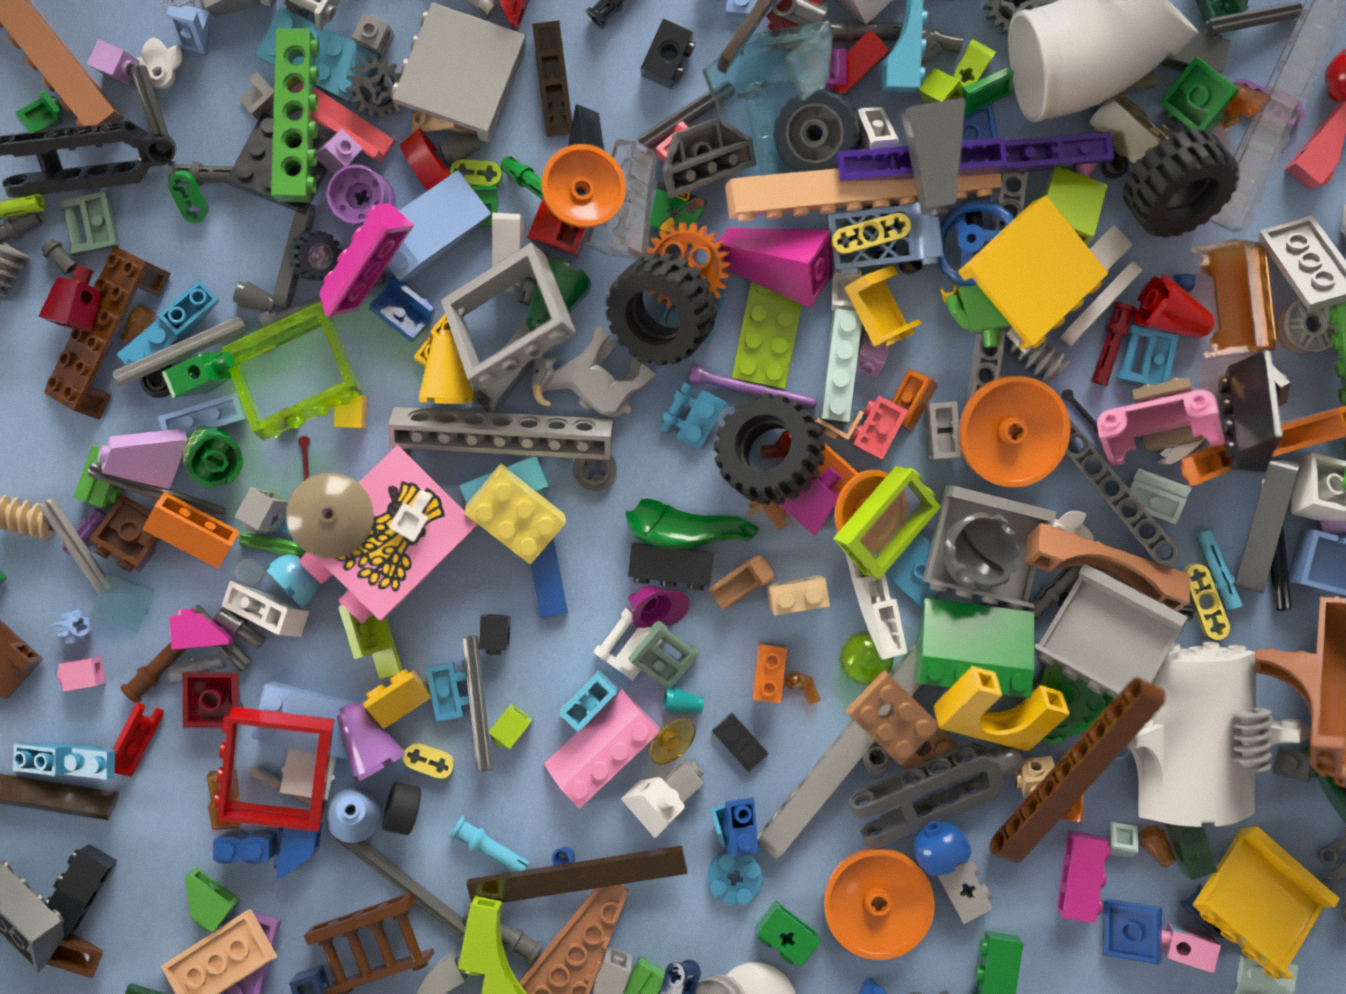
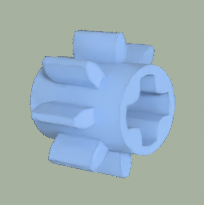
(73, 627)

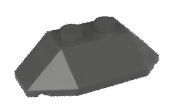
(706, 155)

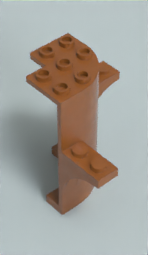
(1322, 685)

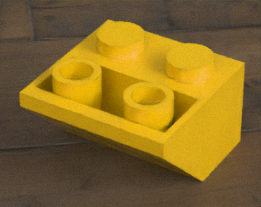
(398, 699)

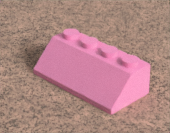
(601, 748)

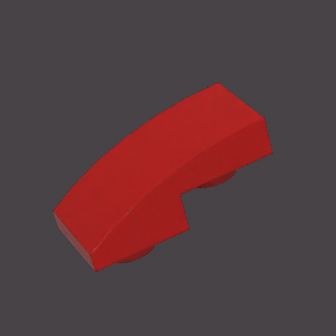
(422, 159)

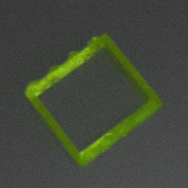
(275, 336)

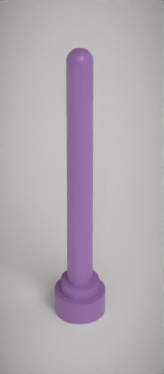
(700, 376)

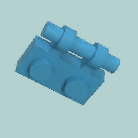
(700, 418)
(445, 690)

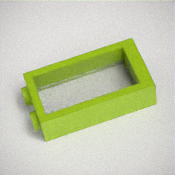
(887, 521)

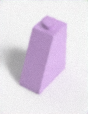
(144, 456)

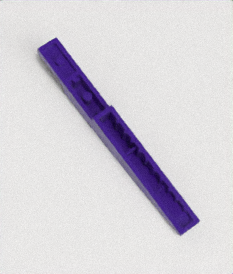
(983, 157)

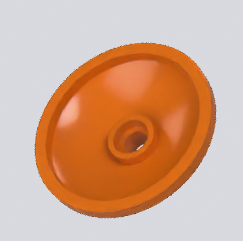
(585, 169)
(855, 494)

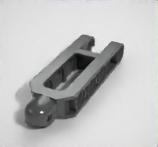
(897, 791)

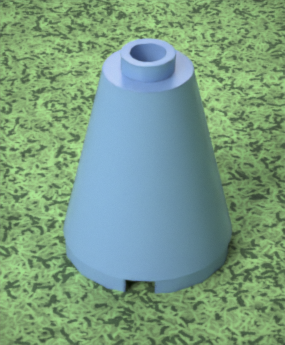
(357, 826)

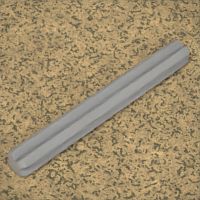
(179, 351)

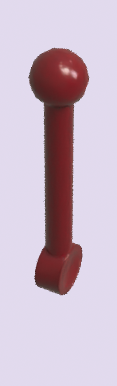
(304, 441)

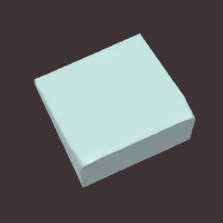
(1123, 839)

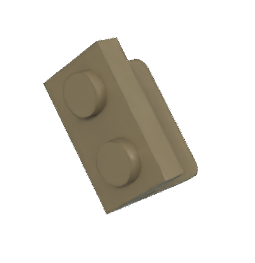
(1171, 437)

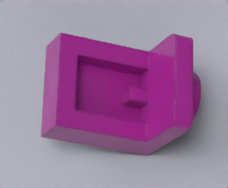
(838, 70)

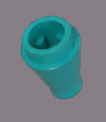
(681, 702)

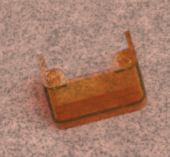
(1241, 297)

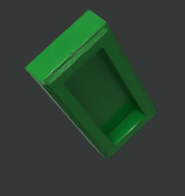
(988, 90)

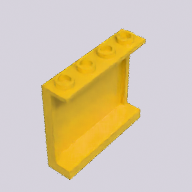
(1036, 271)
(1263, 901)

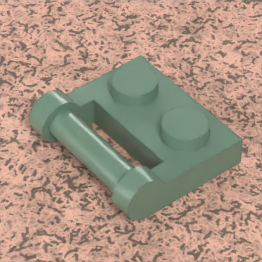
(97, 220)
(658, 662)

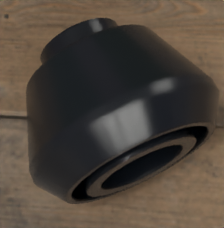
(152, 384)

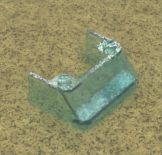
(775, 58)

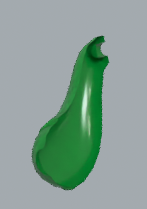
(674, 529)

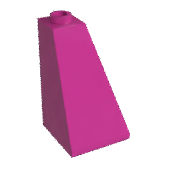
(783, 260)

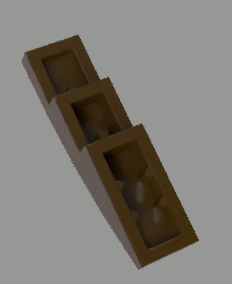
(552, 78)

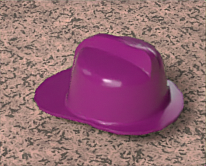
(654, 605)

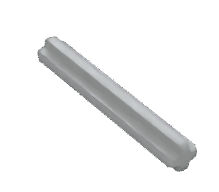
(73, 543)

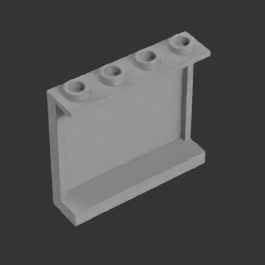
(460, 69)
(1021, 518)
(1109, 634)

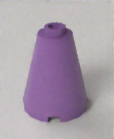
(365, 741)

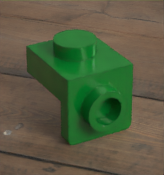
(41, 114)

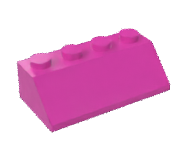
(364, 259)

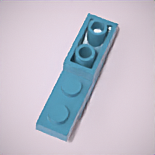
(173, 324)
(64, 759)

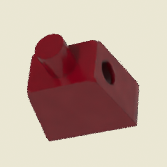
(72, 301)

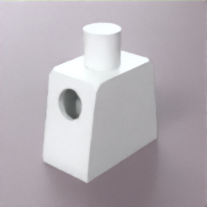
(653, 804)

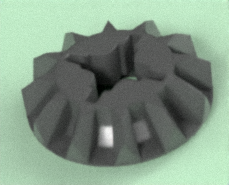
(598, 482)

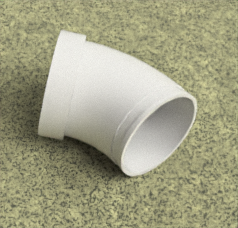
(1089, 51)

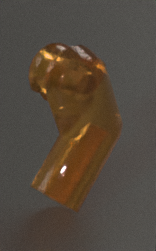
(804, 683)

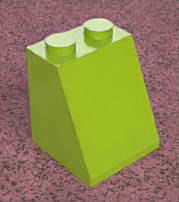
(1076, 199)

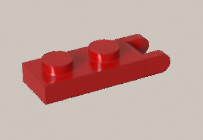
(135, 739)

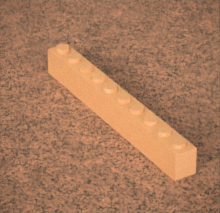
(825, 192)

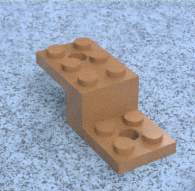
(902, 726)

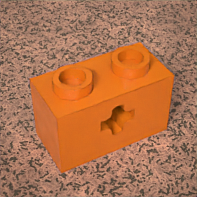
(769, 672)

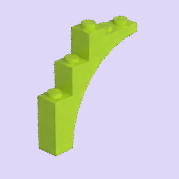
(484, 950)

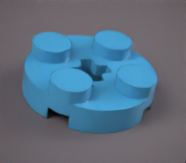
(738, 892)

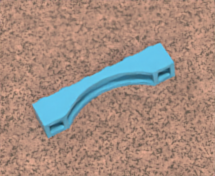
(903, 65)

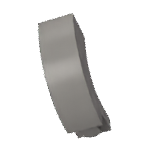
(443, 975)

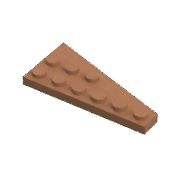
(576, 951)

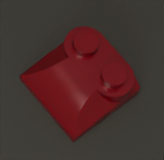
(209, 698)

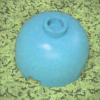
(293, 579)

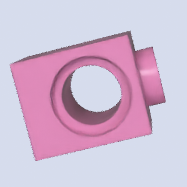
(81, 673)

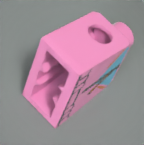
(1197, 947)

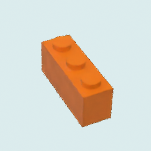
(190, 530)

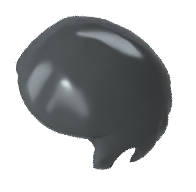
(980, 551)

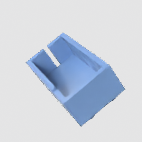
(1320, 562)

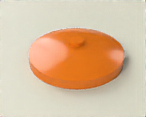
(1014, 431)
(878, 903)

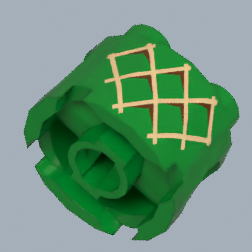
(212, 457)

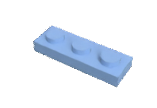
(214, 413)

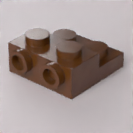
(123, 537)

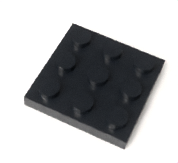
(254, 165)

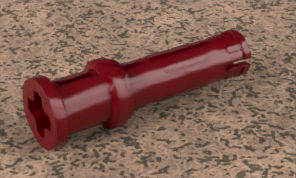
(1115, 331)

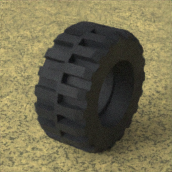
(1181, 183)
(639, 330)
(746, 426)

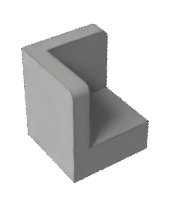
(259, 97)

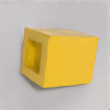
(353, 414)

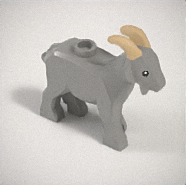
(589, 380)

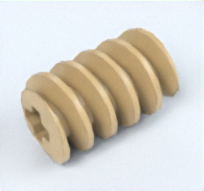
(24, 518)

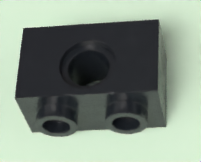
(668, 37)

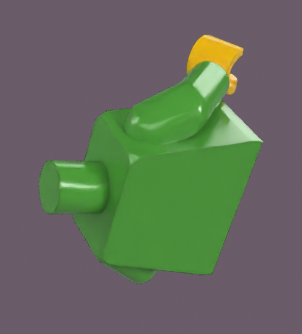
(976, 312)

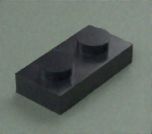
(740, 741)

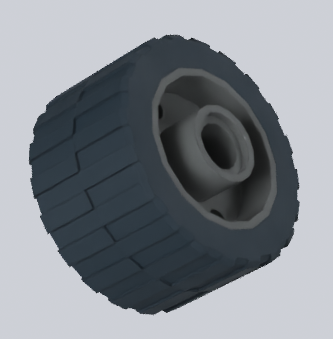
(796, 128)

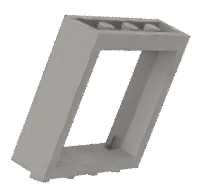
(491, 284)

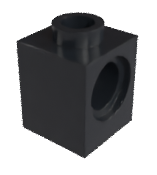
(494, 633)

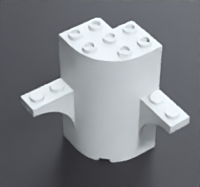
(1189, 743)

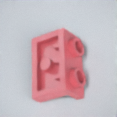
(879, 427)

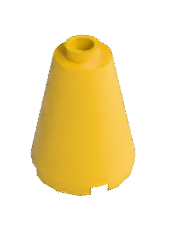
(444, 373)

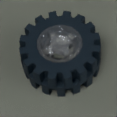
(324, 257)

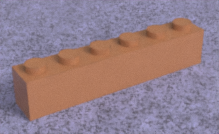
(57, 64)

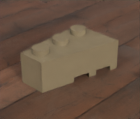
(1128, 126)

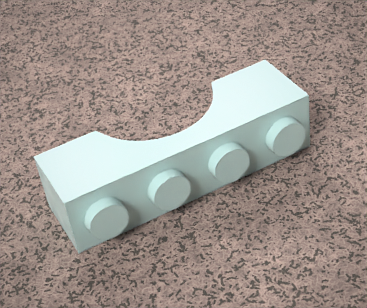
(841, 368)

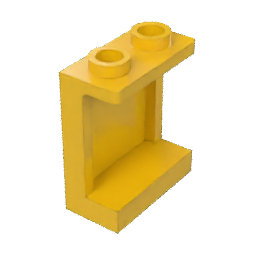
(878, 308)

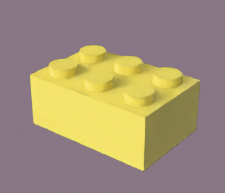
(515, 514)

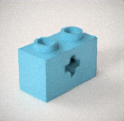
(588, 700)

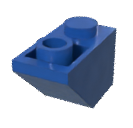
(740, 827)
(295, 849)

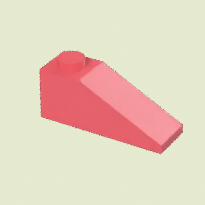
(1321, 152)

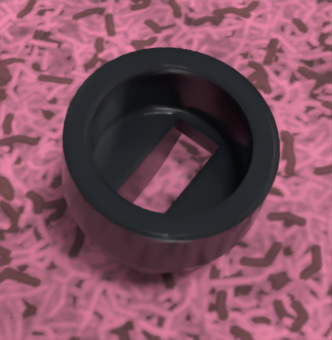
(910, 267)

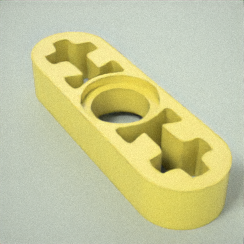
(891, 235)
(1206, 622)

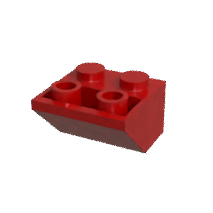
(555, 233)

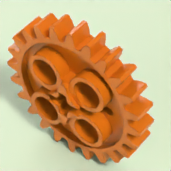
(714, 267)

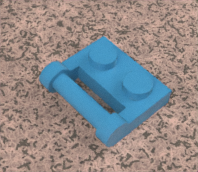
(1156, 359)

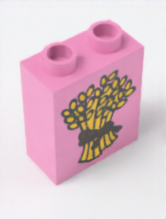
(388, 563)

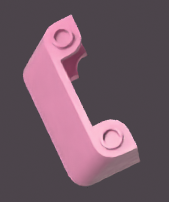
(1193, 409)

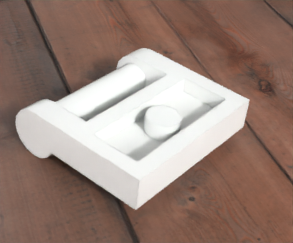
(621, 661)

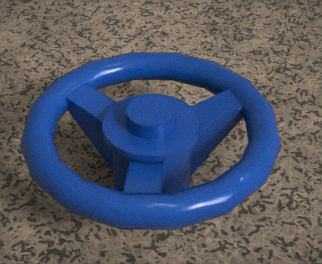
(970, 237)

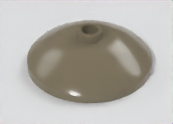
(342, 532)

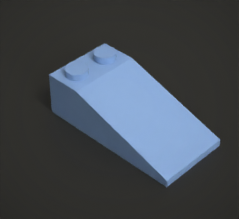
(440, 221)
(295, 700)

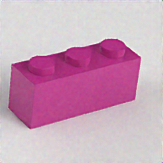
(1083, 876)

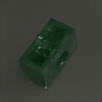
(1191, 850)

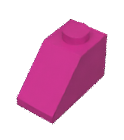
(195, 630)

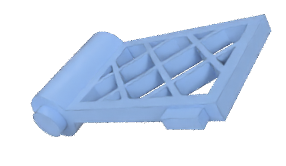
(923, 238)

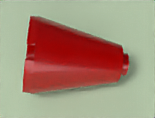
(1172, 309)

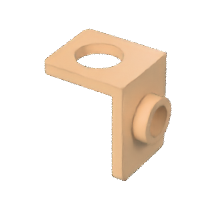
(833, 432)

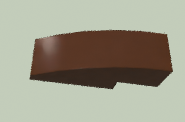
(76, 956)

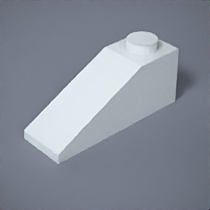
(265, 609)

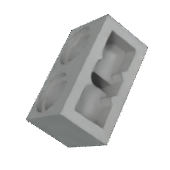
(942, 430)

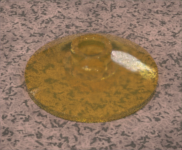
(672, 741)

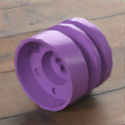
(349, 187)

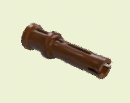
(149, 675)

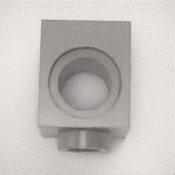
(373, 34)
(685, 779)

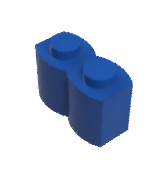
(245, 846)

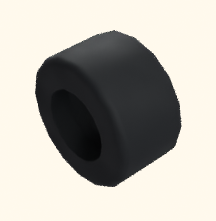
(401, 808)

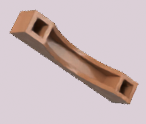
(1056, 549)

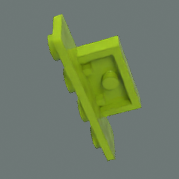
(372, 638)

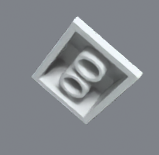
(1318, 488)

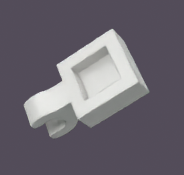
(409, 519)

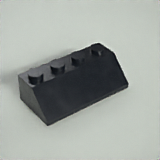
(1250, 412)

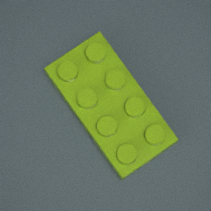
(766, 338)

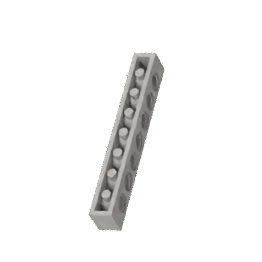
(500, 433)

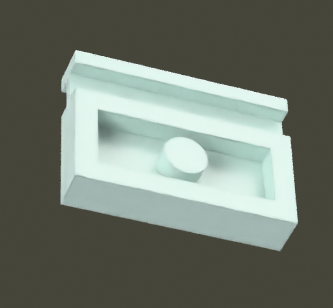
(1159, 495)
(1254, 981)

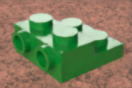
(1199, 97)

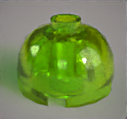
(861, 659)

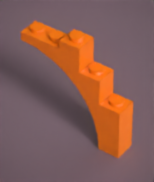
(1296, 434)

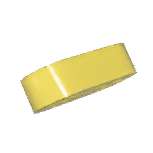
(426, 766)

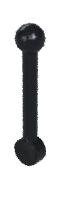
(1068, 395)

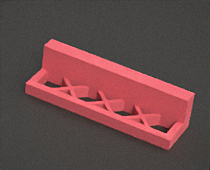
(336, 116)

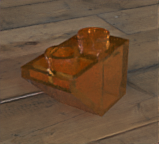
(1247, 103)

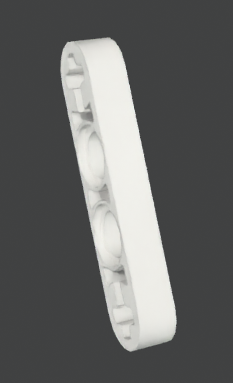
(1101, 304)

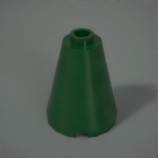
(573, 288)

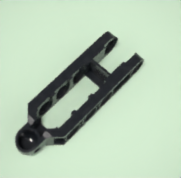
(152, 149)

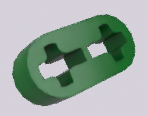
(193, 193)

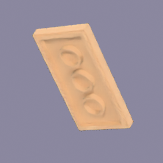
(221, 958)

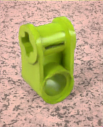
(973, 62)

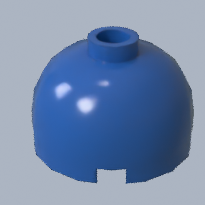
(941, 848)

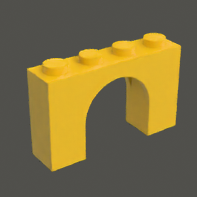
(1022, 727)

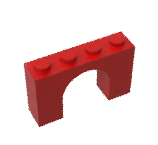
(859, 59)

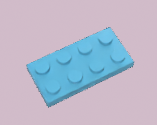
(335, 56)

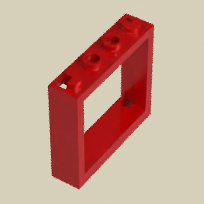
(266, 814)

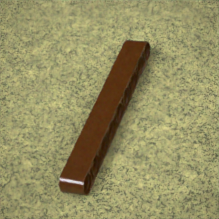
(1078, 769)

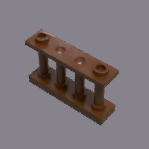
(373, 917)

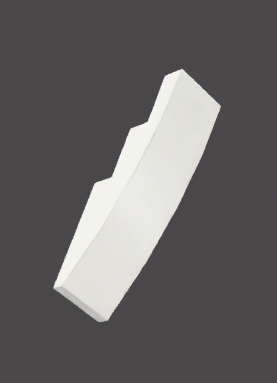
(879, 612)

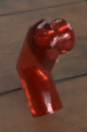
(779, 449)

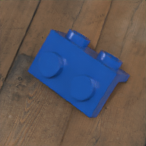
(403, 309)

